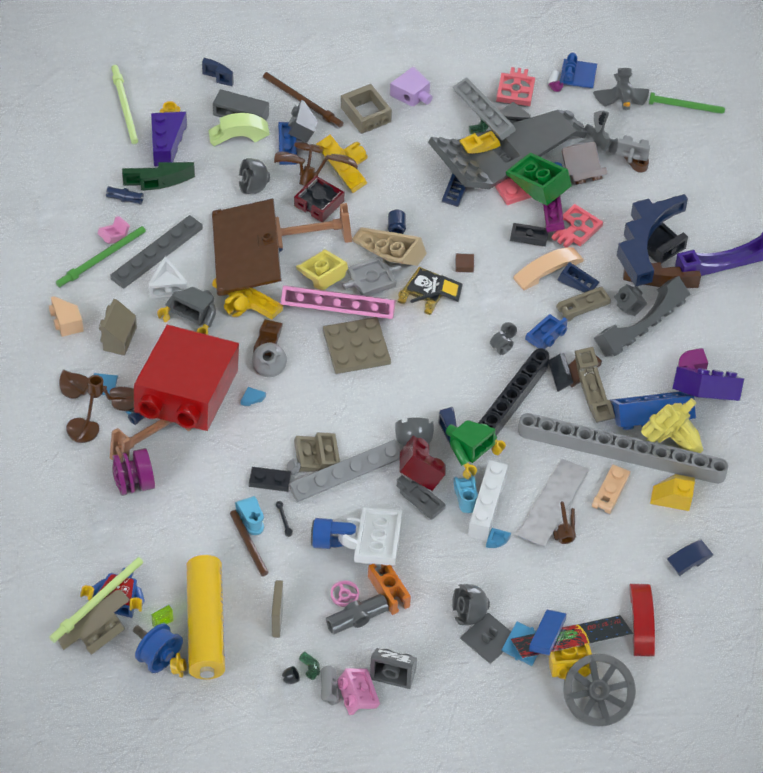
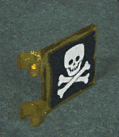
(421, 284)

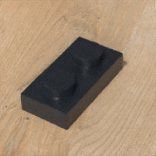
(529, 234)
(270, 479)

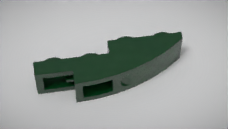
(164, 176)

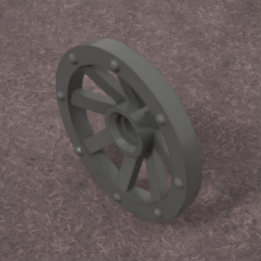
(603, 686)

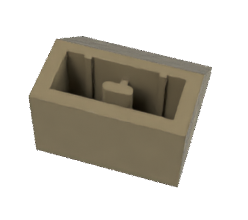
(117, 328)

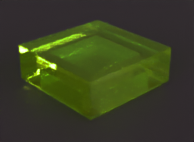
(164, 615)

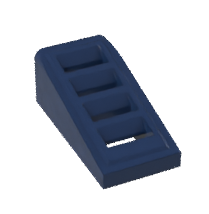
(449, 188)
(571, 271)
(446, 417)

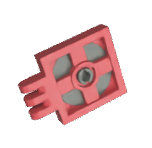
(516, 87)
(578, 227)

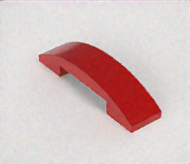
(643, 620)

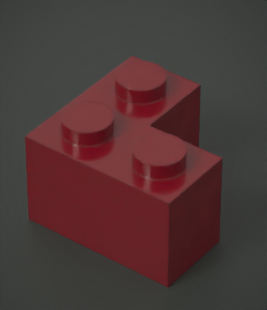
(419, 465)

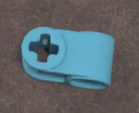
(466, 493)
(251, 515)

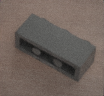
(231, 103)

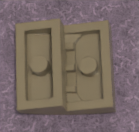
(317, 451)

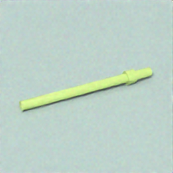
(118, 81)
(68, 624)

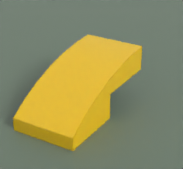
(480, 144)

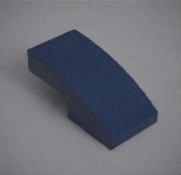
(218, 70)
(689, 556)

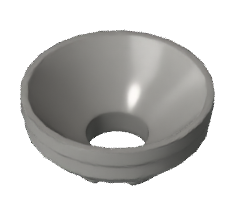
(269, 368)

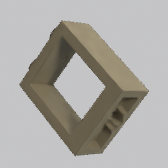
(359, 97)

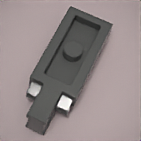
(420, 497)

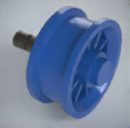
(157, 646)

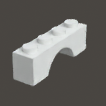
(487, 500)

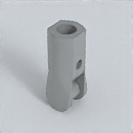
(329, 685)

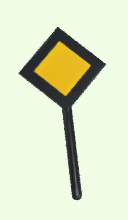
(447, 288)

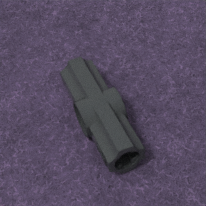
(357, 614)

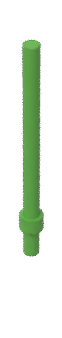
(73, 274)

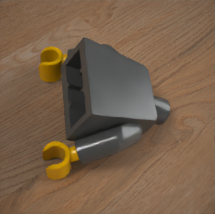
(192, 305)

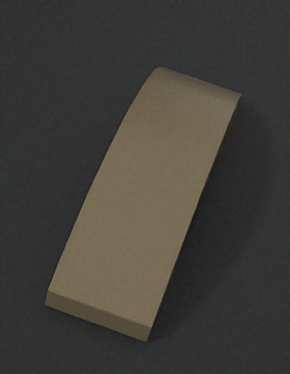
(592, 385)

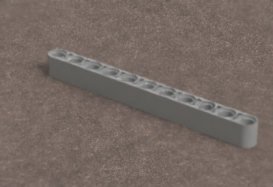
(623, 448)

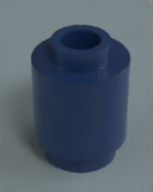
(397, 221)

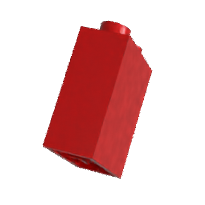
(186, 378)

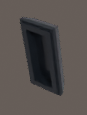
(560, 371)

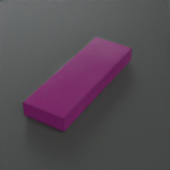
(554, 215)

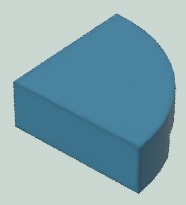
(252, 396)
(497, 538)

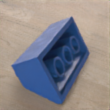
(638, 409)

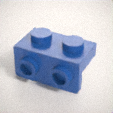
(547, 331)

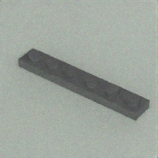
(156, 251)

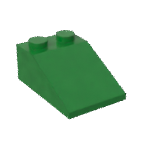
(540, 178)

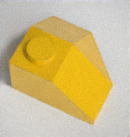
(674, 492)

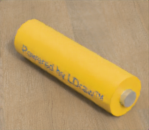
(205, 617)

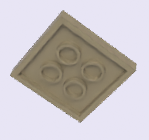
(356, 345)

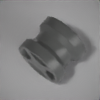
(501, 343)

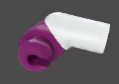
(553, 83)

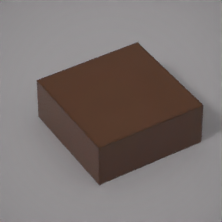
(464, 263)

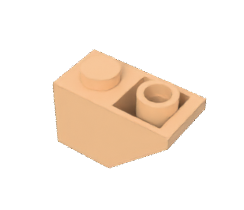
(67, 317)

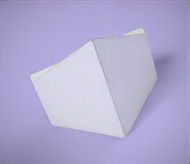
(166, 280)

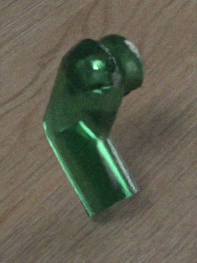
(479, 128)
(313, 665)

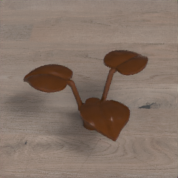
(308, 172)
(74, 385)

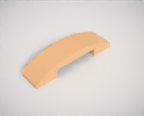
(546, 264)

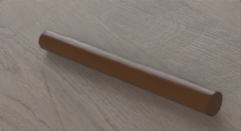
(249, 543)

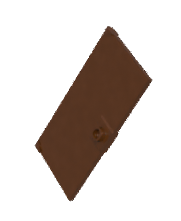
(246, 247)

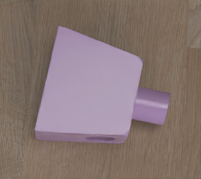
(411, 88)

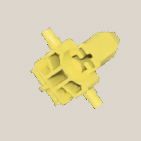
(674, 423)

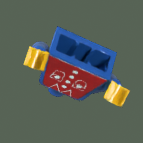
(128, 586)

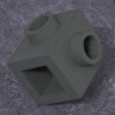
(630, 299)

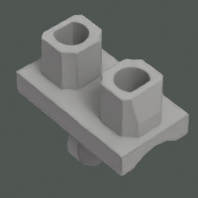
(632, 149)

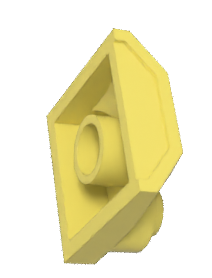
(323, 269)

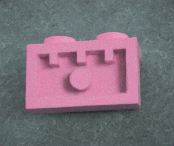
(357, 690)

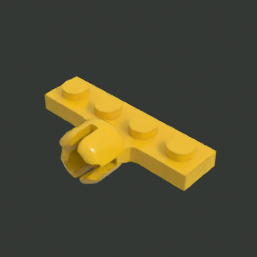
(348, 173)
(250, 299)

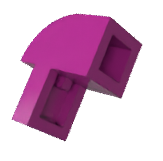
(693, 359)

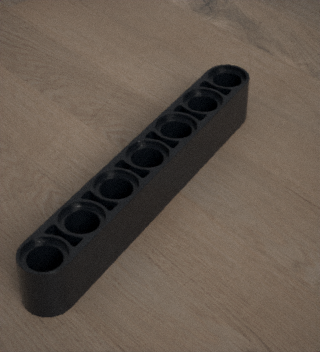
(516, 390)

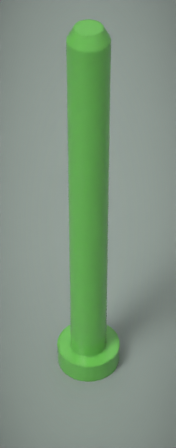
(683, 103)

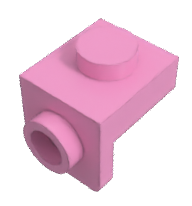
(114, 232)

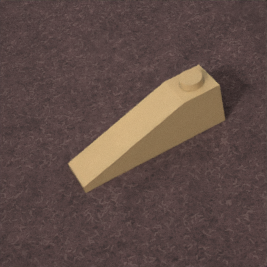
(391, 246)

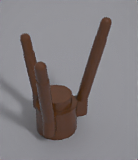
(565, 532)

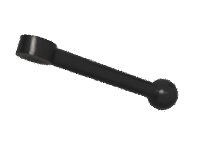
(288, 531)

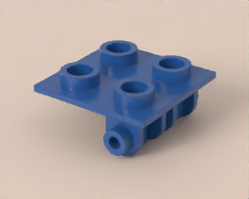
(578, 72)

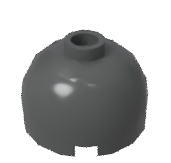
(253, 175)
(414, 427)
(470, 604)

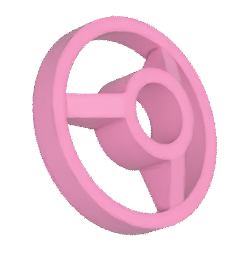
(343, 590)

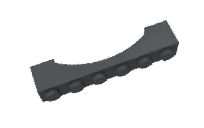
(670, 295)

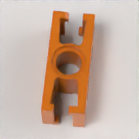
(389, 578)

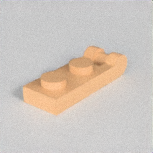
(611, 488)

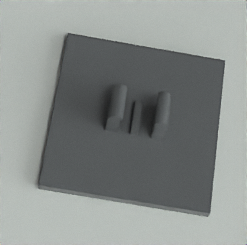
(487, 638)

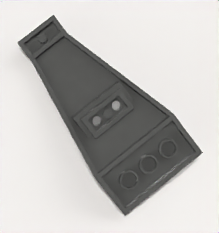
(489, 168)

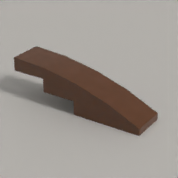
(661, 275)

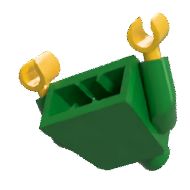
(471, 442)

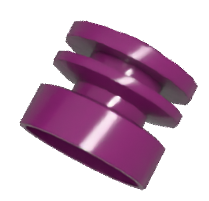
(133, 472)

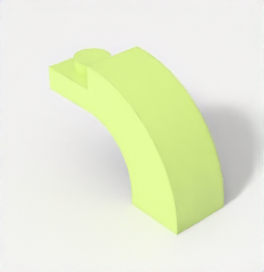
(239, 125)

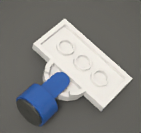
(372, 536)

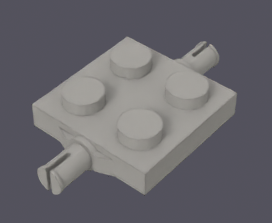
(371, 276)

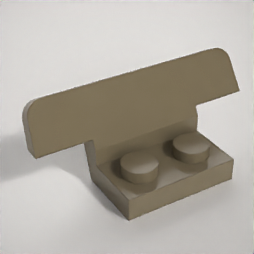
(98, 625)

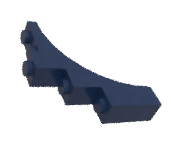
(646, 219)

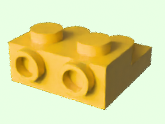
(563, 660)

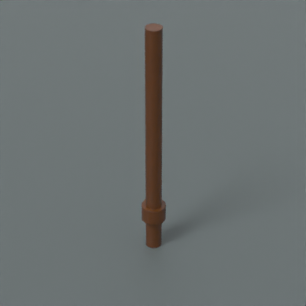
(326, 114)

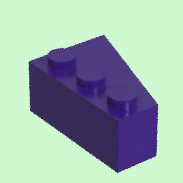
(167, 134)
(708, 383)

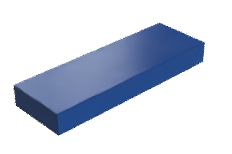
(286, 141)
(547, 632)

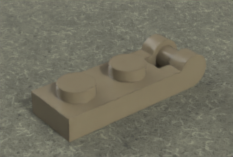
(583, 303)

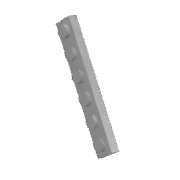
(484, 108)
(345, 471)

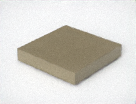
(277, 608)

